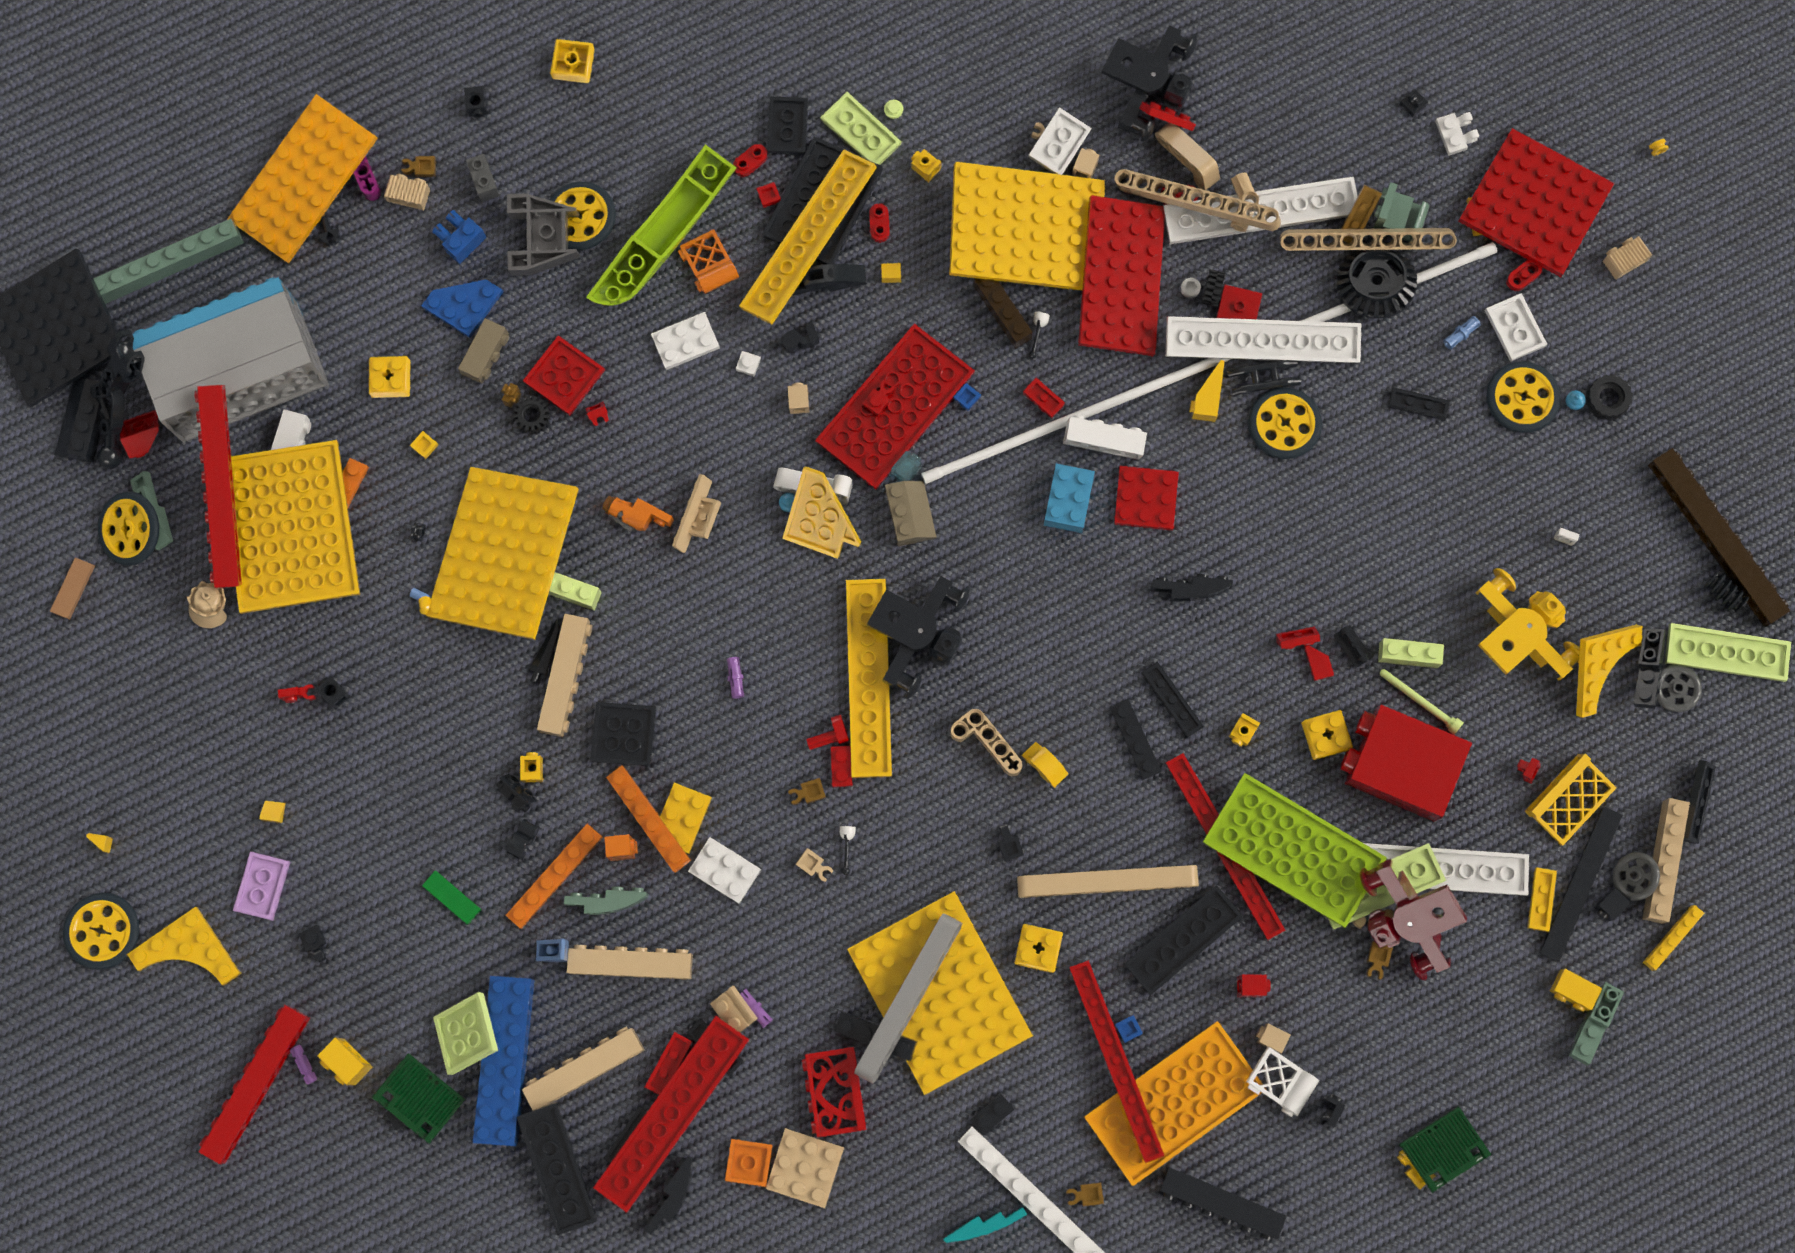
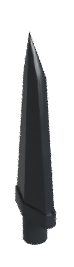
(543, 658)

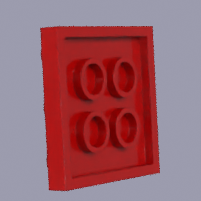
(564, 375)
(1146, 498)

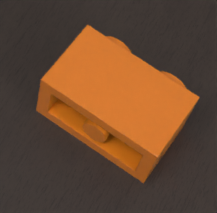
(620, 847)

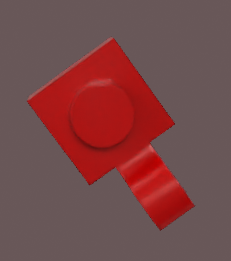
(291, 695)

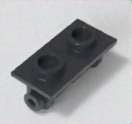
(1352, 646)
(523, 797)

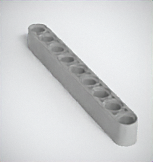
(908, 998)

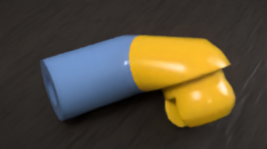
(423, 598)

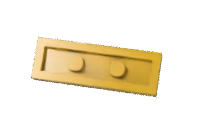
(1542, 899)

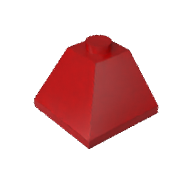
(139, 434)

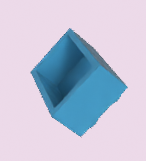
(1069, 498)

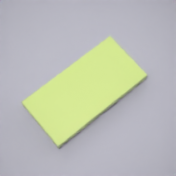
(860, 129)

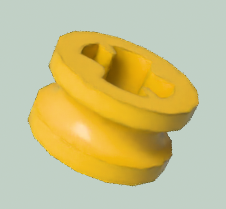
(1658, 147)

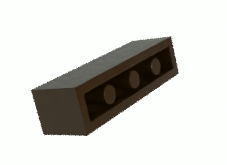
(1003, 311)

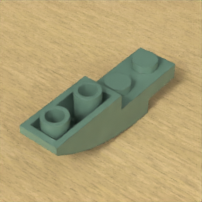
(143, 485)
(614, 900)
(1595, 1024)

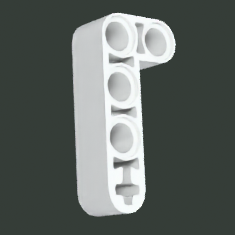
(788, 480)

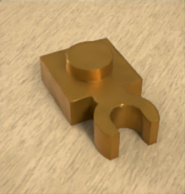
(422, 166)
(810, 791)
(1378, 957)
(1090, 1194)

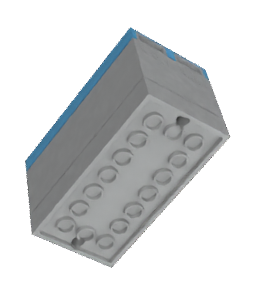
(246, 341)

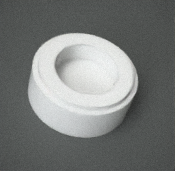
(1190, 288)

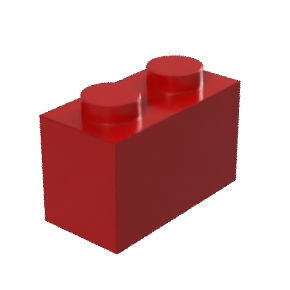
(1253, 985)

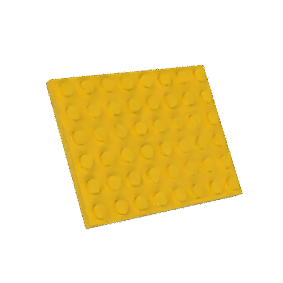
(1020, 225)
(293, 527)
(502, 552)
(965, 1010)

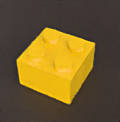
(344, 1062)

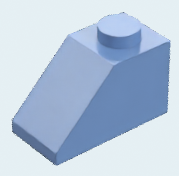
(552, 950)

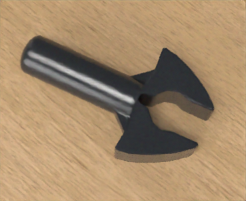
(328, 230)

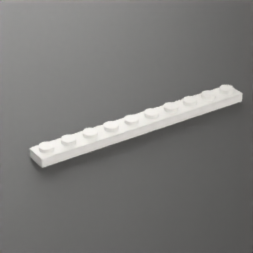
(1027, 1193)

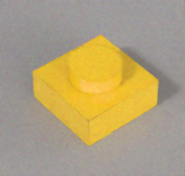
(424, 445)

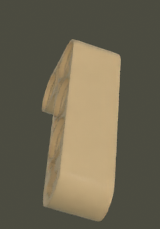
(1190, 155)
(990, 744)

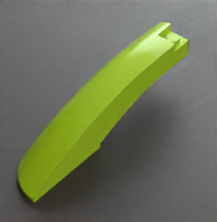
(663, 229)

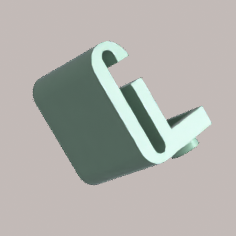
(1399, 211)

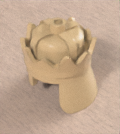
(207, 605)

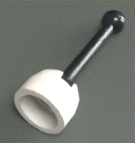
(1040, 320)
(846, 833)

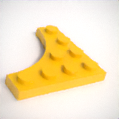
(1596, 660)
(188, 940)

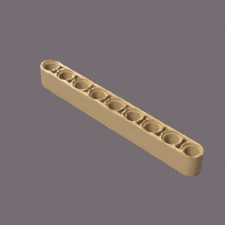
(1203, 206)
(1376, 244)
(1107, 881)

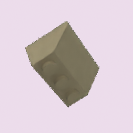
(910, 512)

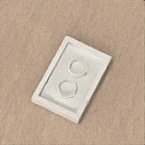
(1059, 142)
(1515, 327)
(685, 341)
(724, 870)

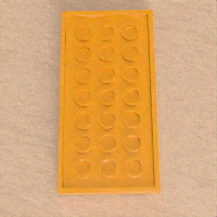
(302, 178)
(1183, 1098)

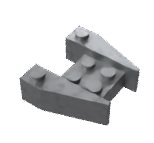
(545, 234)

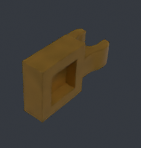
(511, 394)

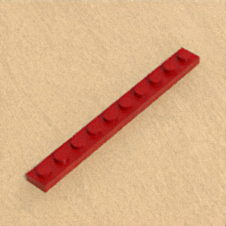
(1242, 878)
(1117, 1062)

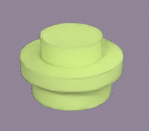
(893, 109)

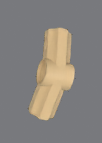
(1244, 191)

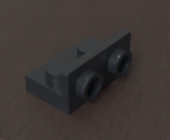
(1332, 1114)

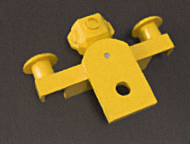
(1525, 628)

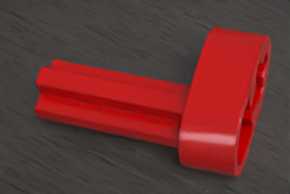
(838, 735)

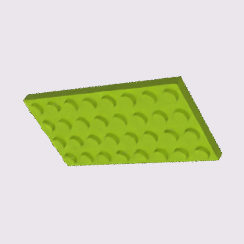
(1293, 849)

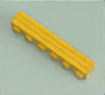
(1673, 937)

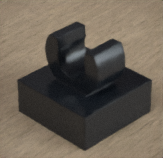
(1414, 103)

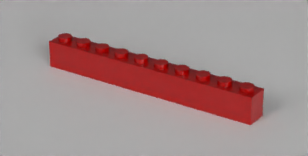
(219, 486)

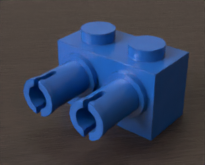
(463, 240)

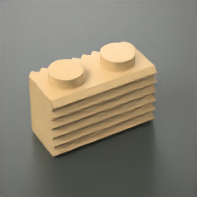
(407, 191)
(1626, 258)

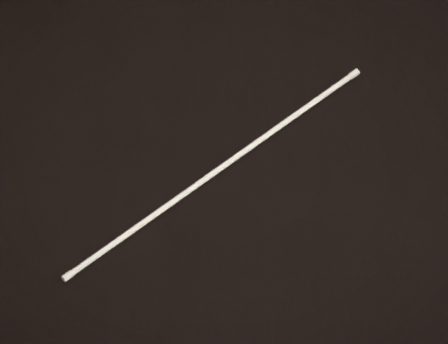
(939, 472)

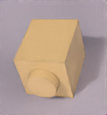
(1085, 163)
(798, 398)
(1272, 1037)

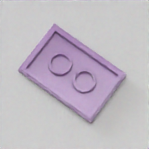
(261, 886)

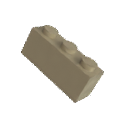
(484, 351)

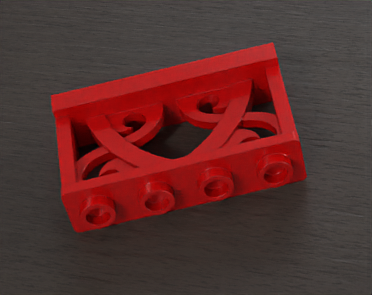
(854, 1113)

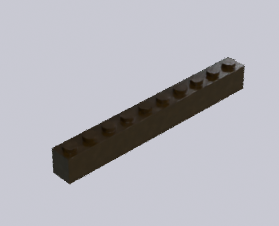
(1719, 537)

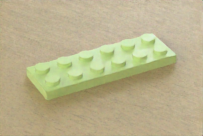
(1728, 652)
(1419, 867)

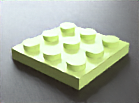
(465, 1033)

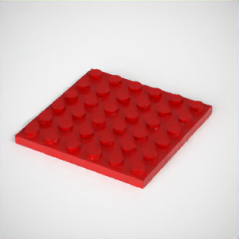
(1536, 202)

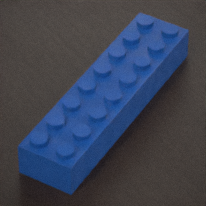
(504, 1070)

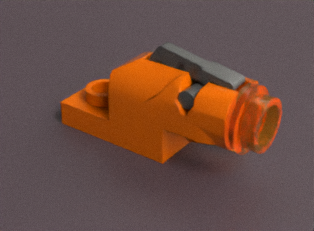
(636, 516)

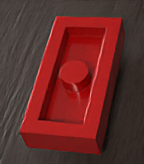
(1043, 398)
(1294, 638)
(841, 766)

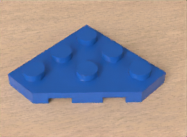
(463, 304)

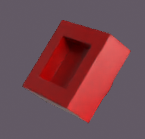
(768, 194)

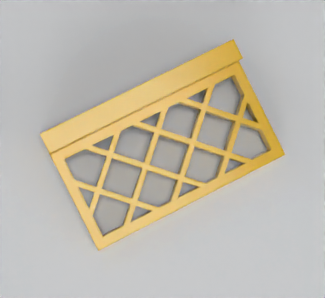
(1561, 784)

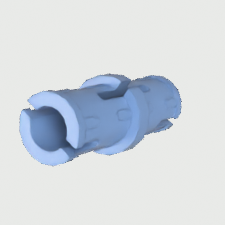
(1461, 332)

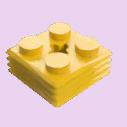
(564, 53)
(397, 385)
(1321, 746)
(1049, 940)

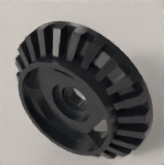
(1357, 291)

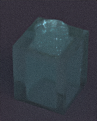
(906, 466)

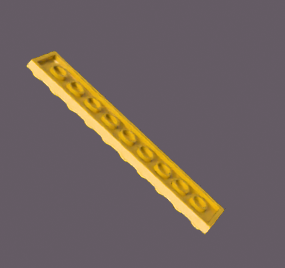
(807, 236)
(867, 691)

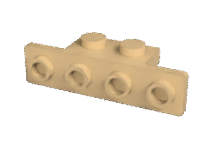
(698, 515)

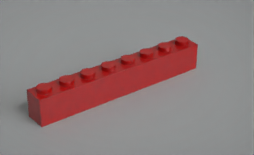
(254, 1084)

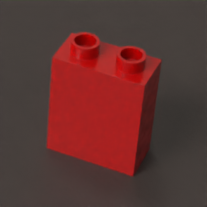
(1405, 762)

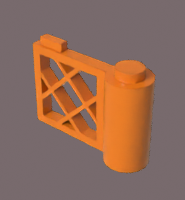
(712, 275)

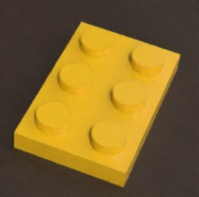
(685, 814)

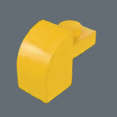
(1045, 763)

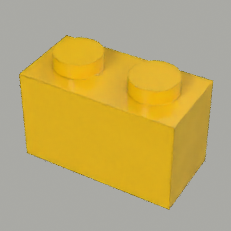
(1575, 990)

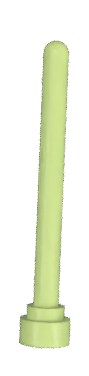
(1451, 723)

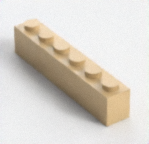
(564, 675)
(1667, 856)
(629, 963)
(583, 1069)

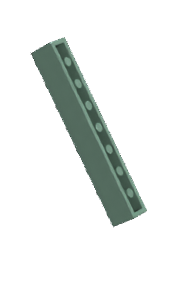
(168, 260)

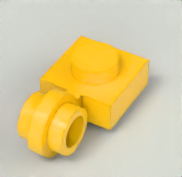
(1411, 1172)

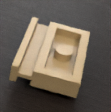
(734, 1010)

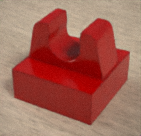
(596, 411)
(1529, 769)

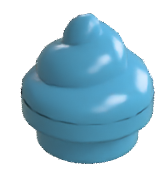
(1575, 400)
(786, 501)

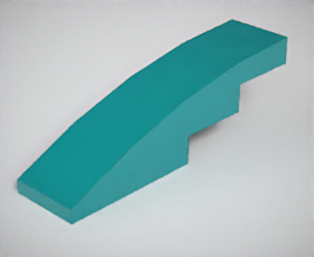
(977, 1228)

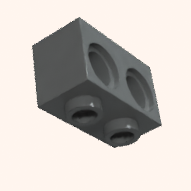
(482, 178)

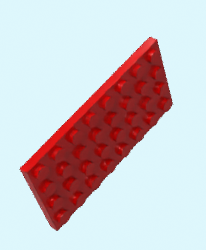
(1121, 276)
(924, 383)

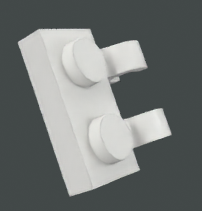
(1452, 134)

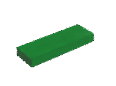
(451, 897)

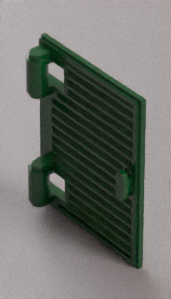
(418, 1098)
(1444, 1149)

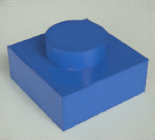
(967, 396)
(1128, 1028)

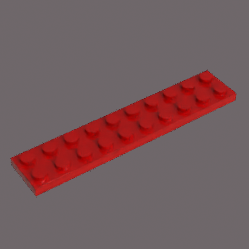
(671, 1114)

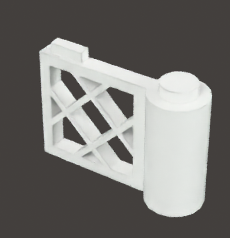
(1294, 1093)

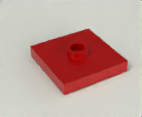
(1239, 303)

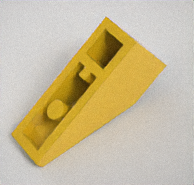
(1207, 399)

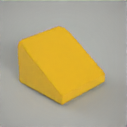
(891, 272)
(272, 811)
(101, 841)

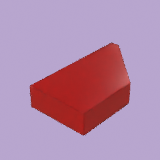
(1319, 663)

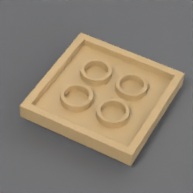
(805, 1168)

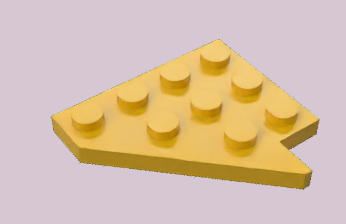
(818, 517)

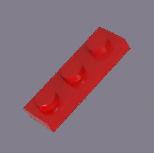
(1168, 115)
(668, 1063)

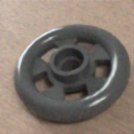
(1688, 701)
(1623, 866)

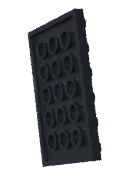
(804, 183)

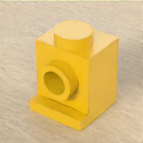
(926, 170)
(1237, 736)
(526, 775)

